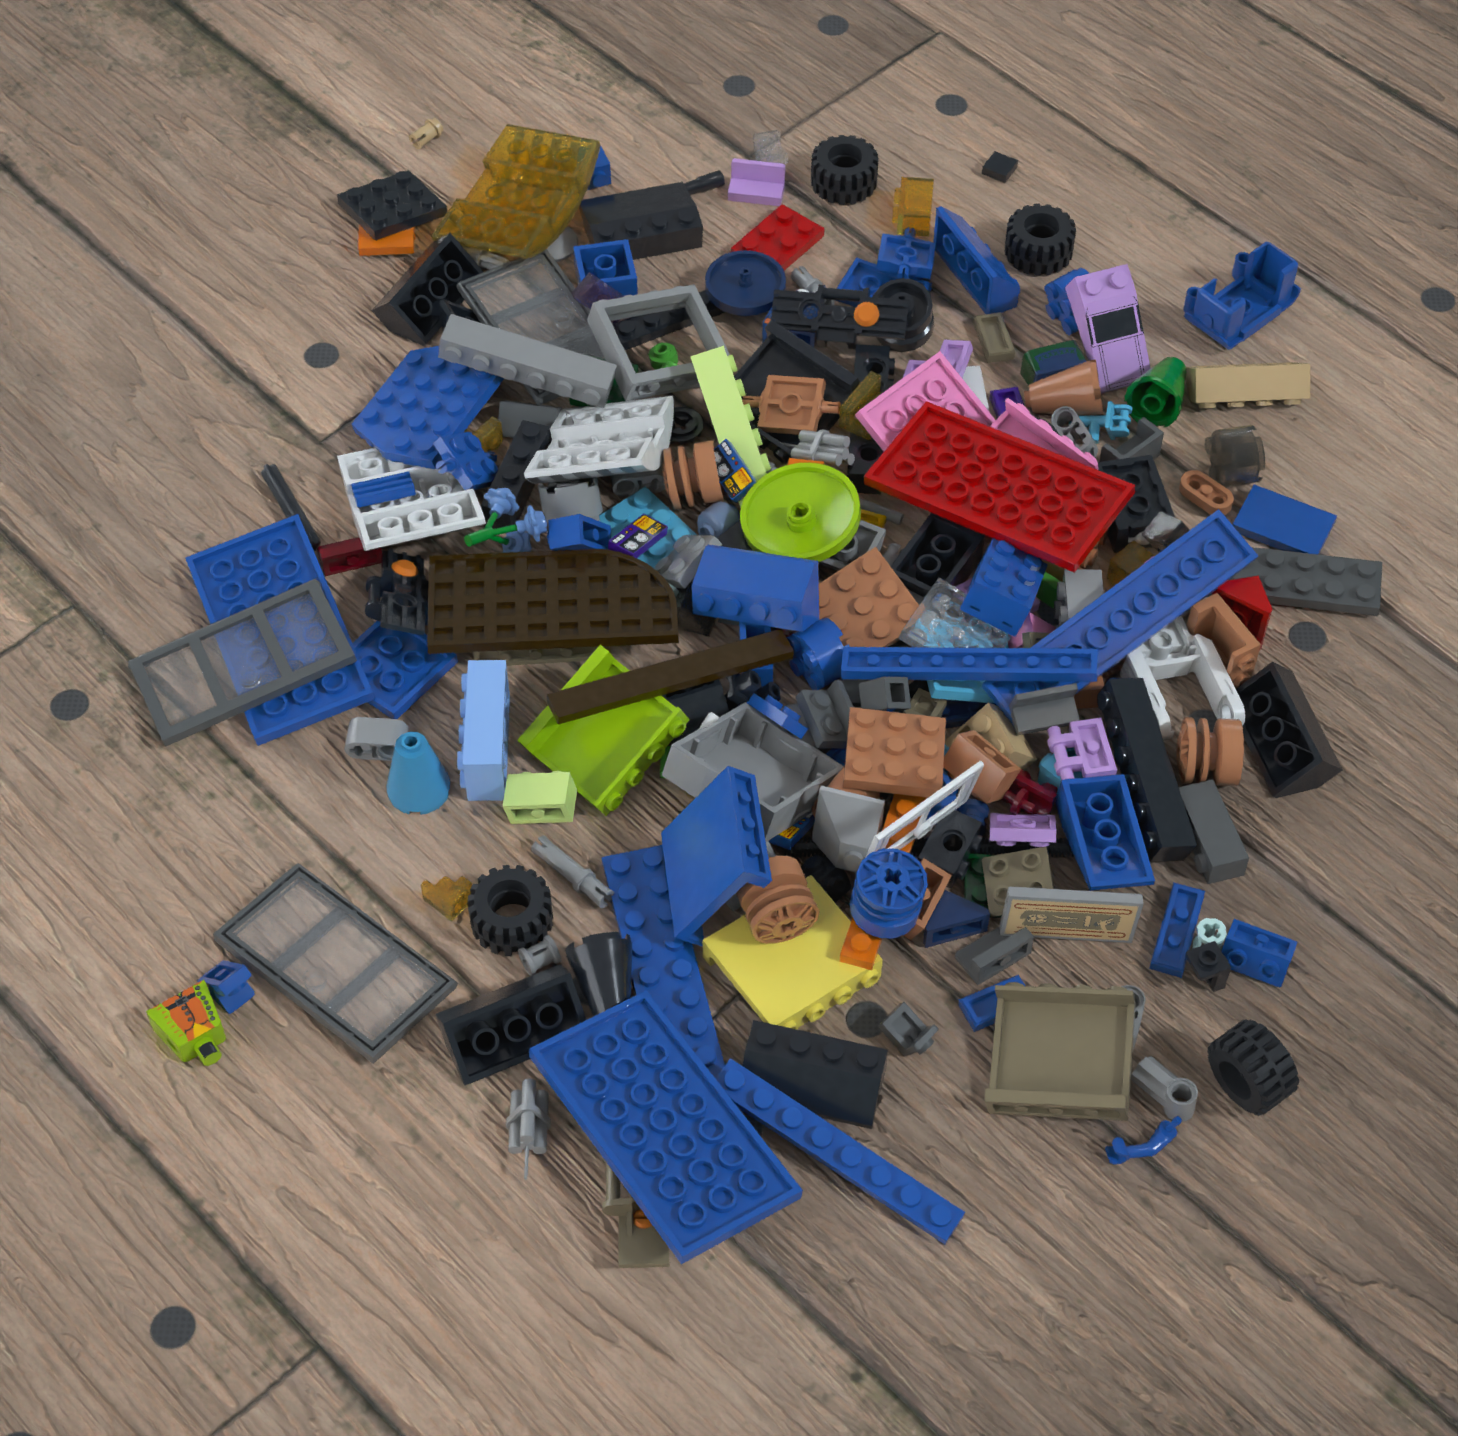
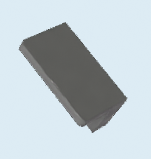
(512, 413)
(1043, 709)
(994, 953)

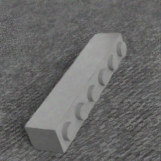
(527, 361)

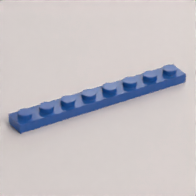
(970, 663)
(840, 1152)

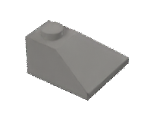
(846, 826)

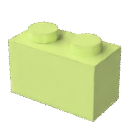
(539, 797)

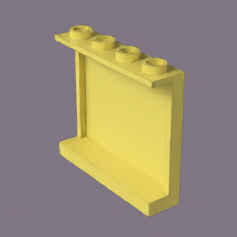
(796, 977)

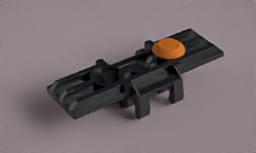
(839, 323)
(402, 593)

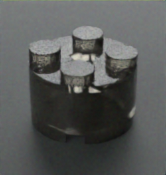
(1235, 456)

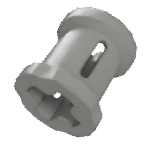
(539, 955)

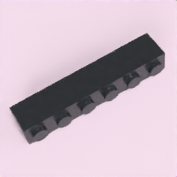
(1147, 769)

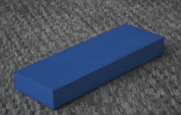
(1177, 930)

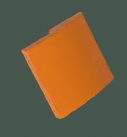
(394, 244)

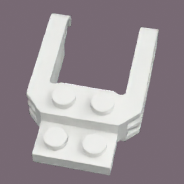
(1175, 654)

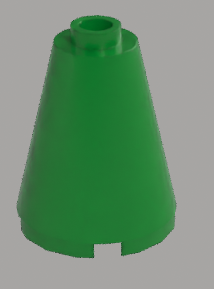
(1158, 392)

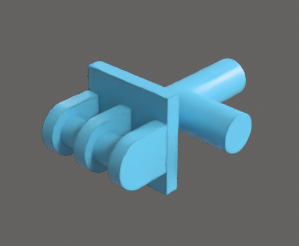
(1109, 421)

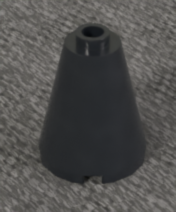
(602, 969)

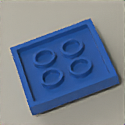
(399, 667)

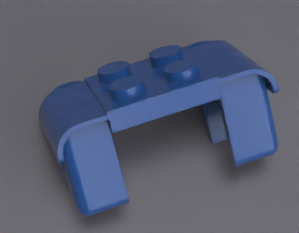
(1257, 296)

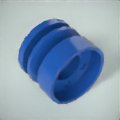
(888, 893)

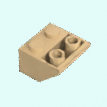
(999, 732)

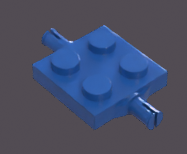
(906, 255)
(466, 460)

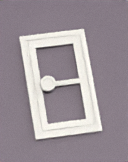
(966, 780)

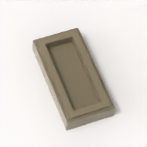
(994, 337)

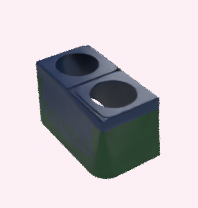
(1050, 360)

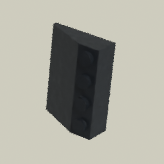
(651, 218)

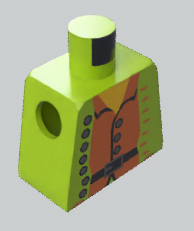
(189, 1024)

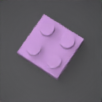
(1031, 828)

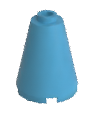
(416, 776)

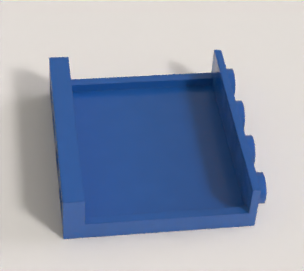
(714, 851)

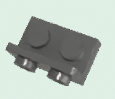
(826, 715)

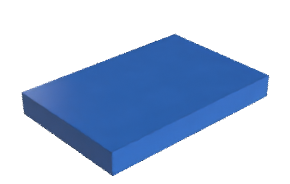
(864, 275)
(1283, 522)

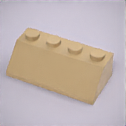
(1248, 383)

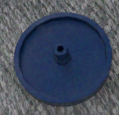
(744, 282)

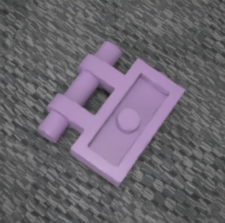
(1091, 748)

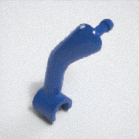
(1161, 1137)

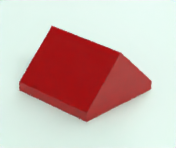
(1249, 603)

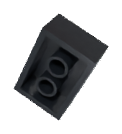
(938, 551)

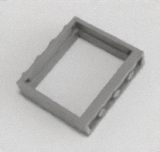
(662, 380)

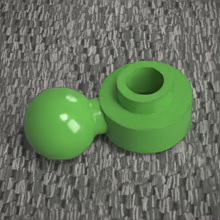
(663, 356)

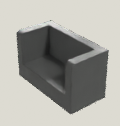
(1145, 442)

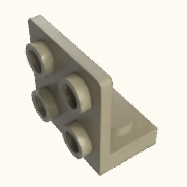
(1015, 869)

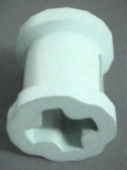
(1206, 931)

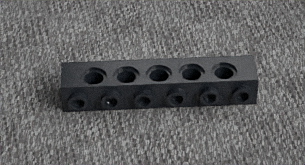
(867, 452)

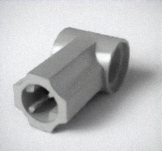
(1166, 1086)

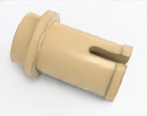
(427, 132)

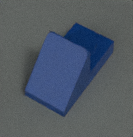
(229, 985)

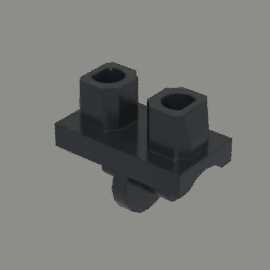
(744, 685)

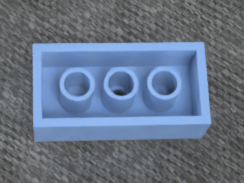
(484, 730)

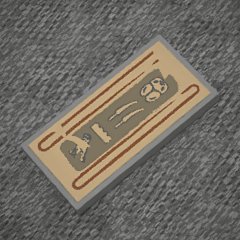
(1071, 914)

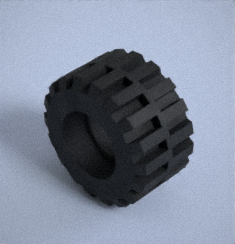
(844, 169)
(1040, 239)
(507, 888)
(1253, 1067)

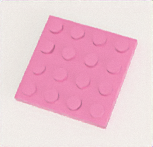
(930, 382)

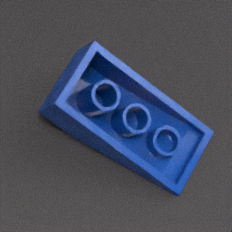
(1104, 832)

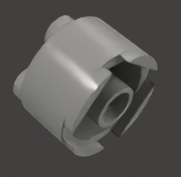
(571, 498)

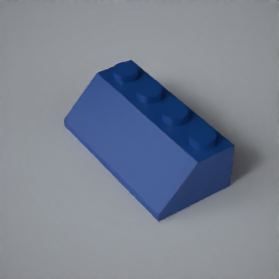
(974, 263)
(756, 588)

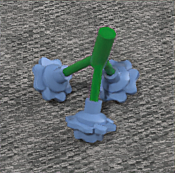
(504, 502)

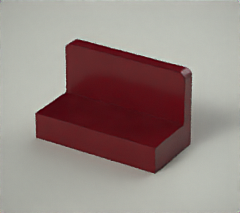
(347, 556)

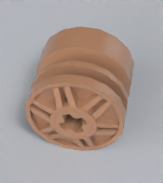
(692, 475)
(1213, 751)
(782, 907)

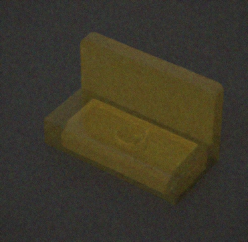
(860, 397)

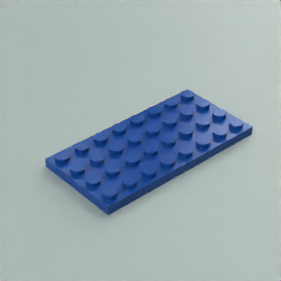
(254, 570)
(665, 1126)

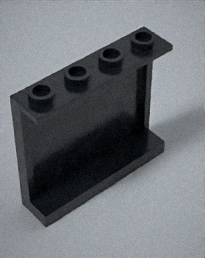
(790, 356)

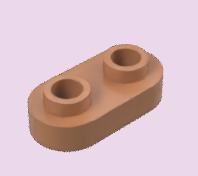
(1208, 493)

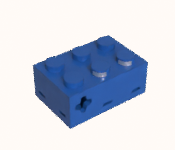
(1004, 587)

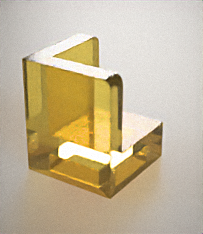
(447, 896)

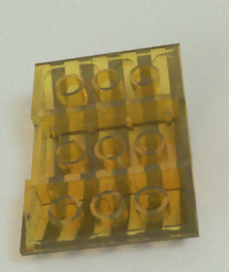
(524, 194)

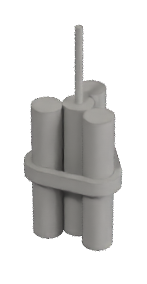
(822, 447)
(528, 1121)

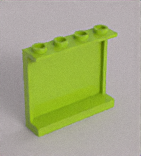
(608, 748)

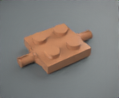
(791, 404)

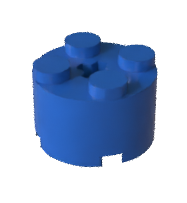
(1058, 300)
(817, 653)

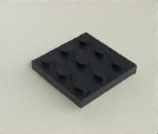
(392, 204)

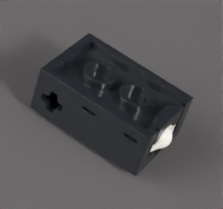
(1144, 504)

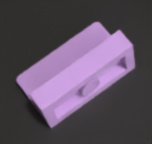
(757, 182)

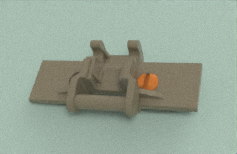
(638, 1239)

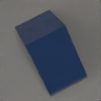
(955, 919)

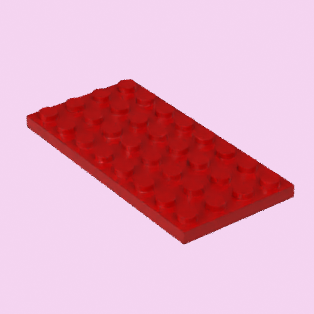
(1000, 486)

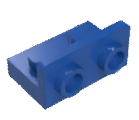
(1258, 952)

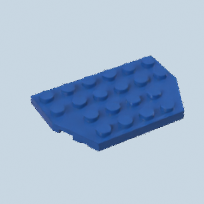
(420, 404)

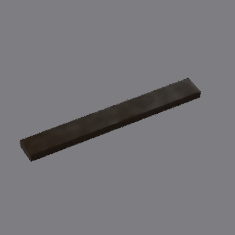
(669, 676)

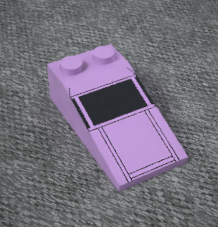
(1110, 325)

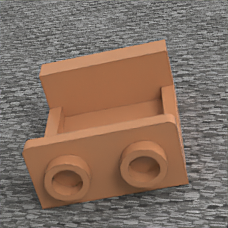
(1229, 635)

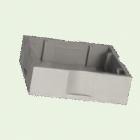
(784, 767)

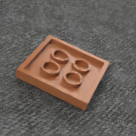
(867, 602)
(894, 752)

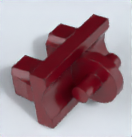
(1030, 796)

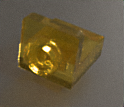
(489, 434)

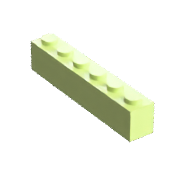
(727, 410)

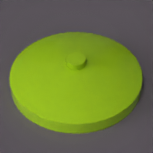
(801, 512)

